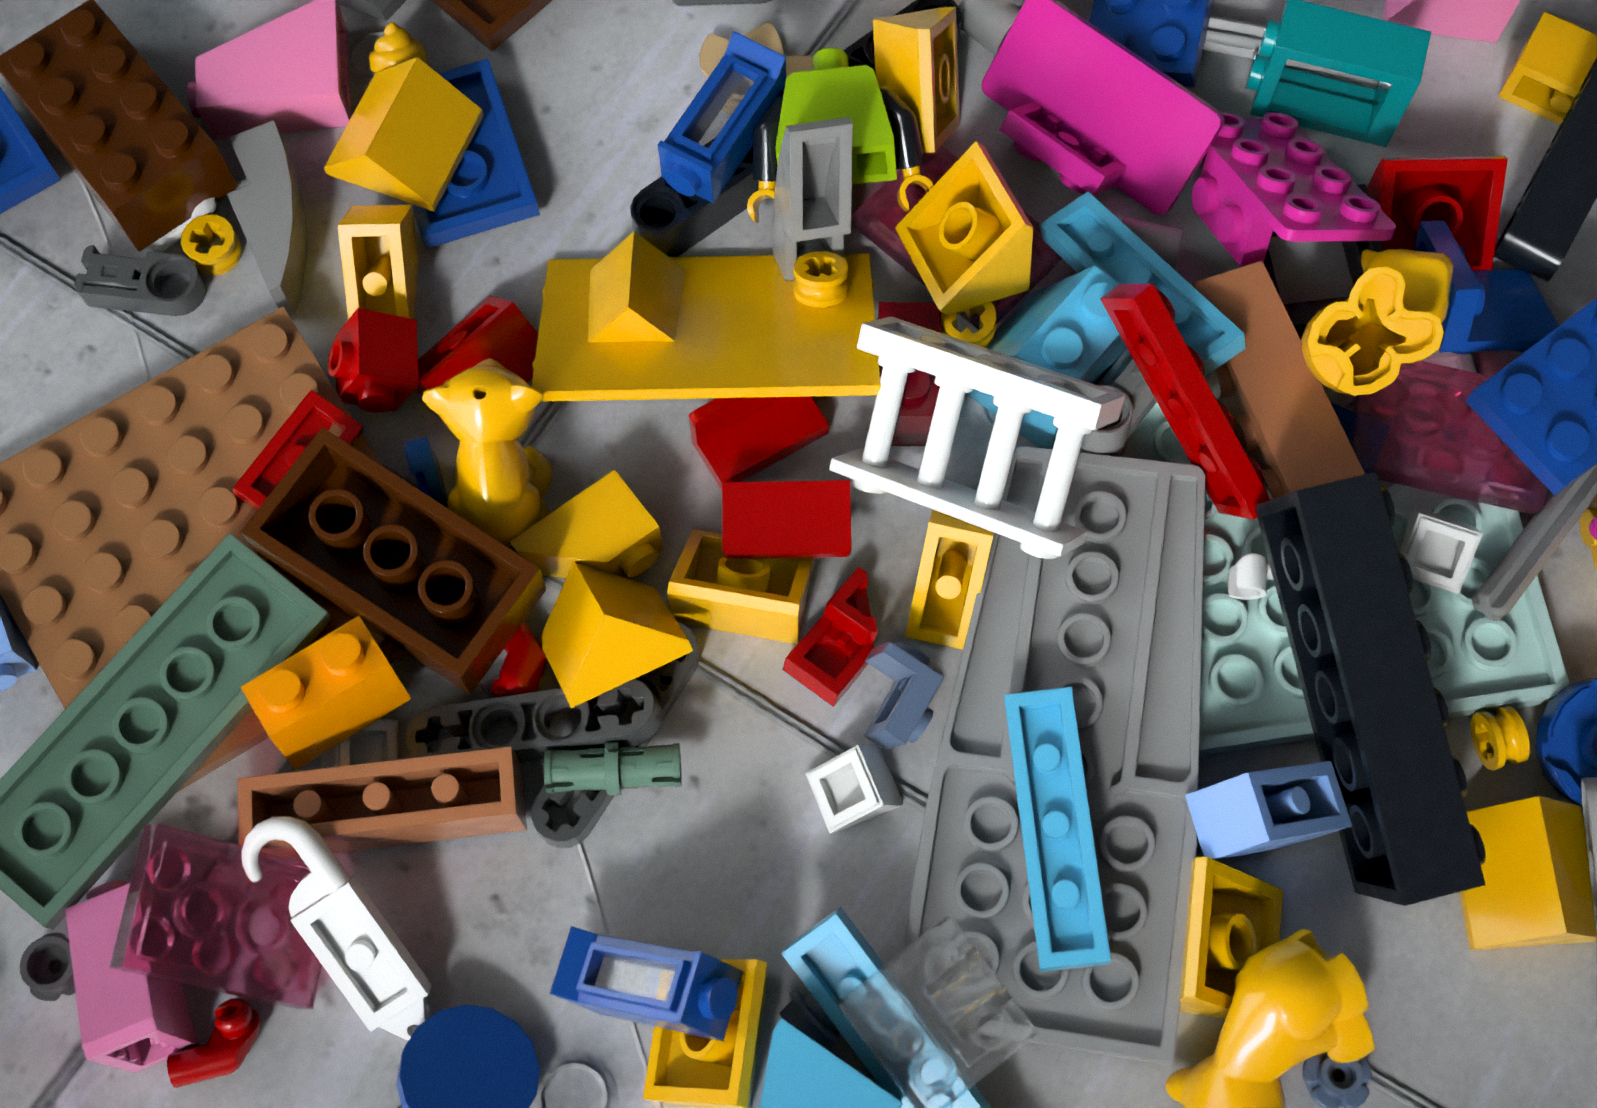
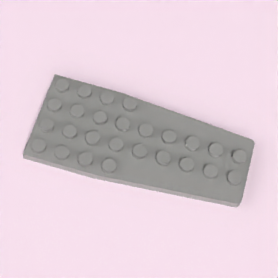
(1126, 636)

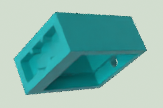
(1345, 44)

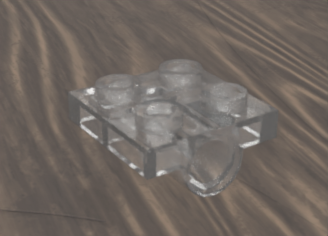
(937, 1017)

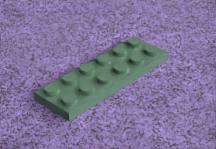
(144, 726)

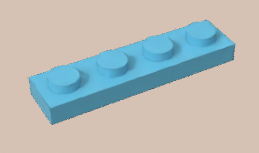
(1091, 236)
(1056, 830)
(833, 962)

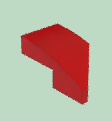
(838, 644)

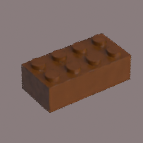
(116, 123)
(395, 560)

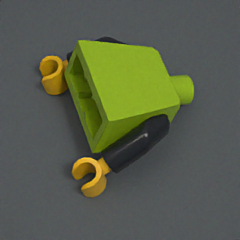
(882, 133)

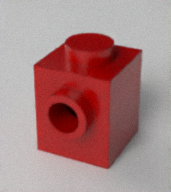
(375, 360)

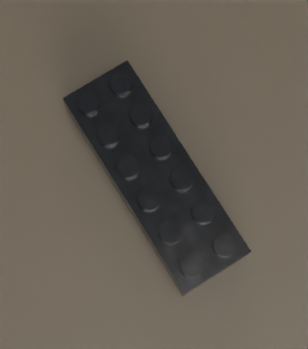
(1371, 690)

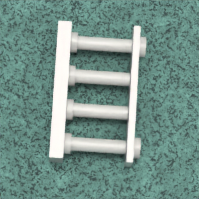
(1016, 389)

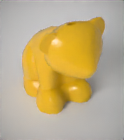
(1384, 323)
(495, 477)
(1284, 1010)

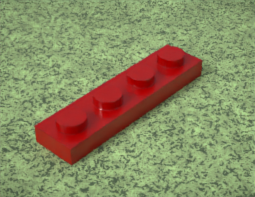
(1179, 386)

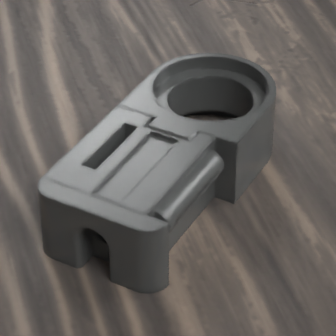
(136, 282)

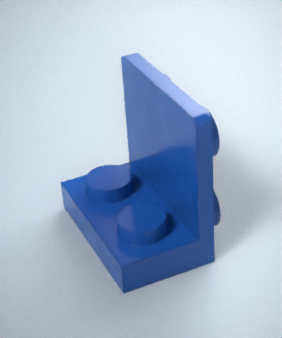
(1486, 307)

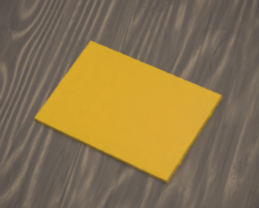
(733, 338)

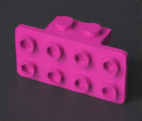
(1097, 108)
(1277, 179)

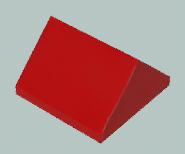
(1450, 188)

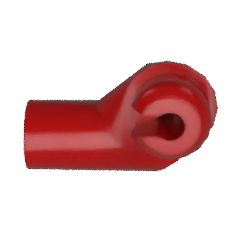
(522, 665)
(226, 1049)

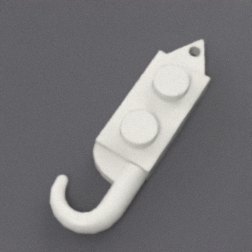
(346, 931)

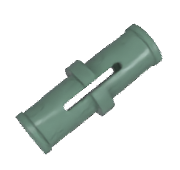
(612, 768)

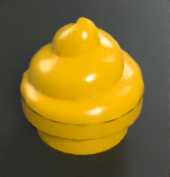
(395, 48)

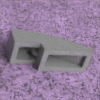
(812, 191)
(272, 212)

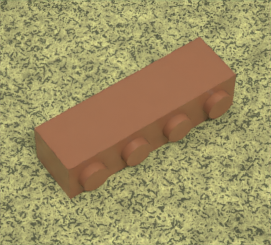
(1271, 392)
(391, 800)

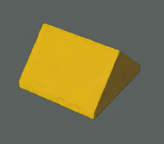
(920, 64)
(406, 135)
(969, 236)
(634, 294)
(739, 594)
(607, 633)
(1532, 877)
(1225, 925)
(710, 1071)

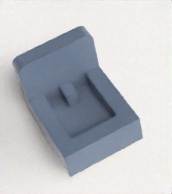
(906, 708)

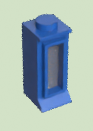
(721, 119)
(647, 983)

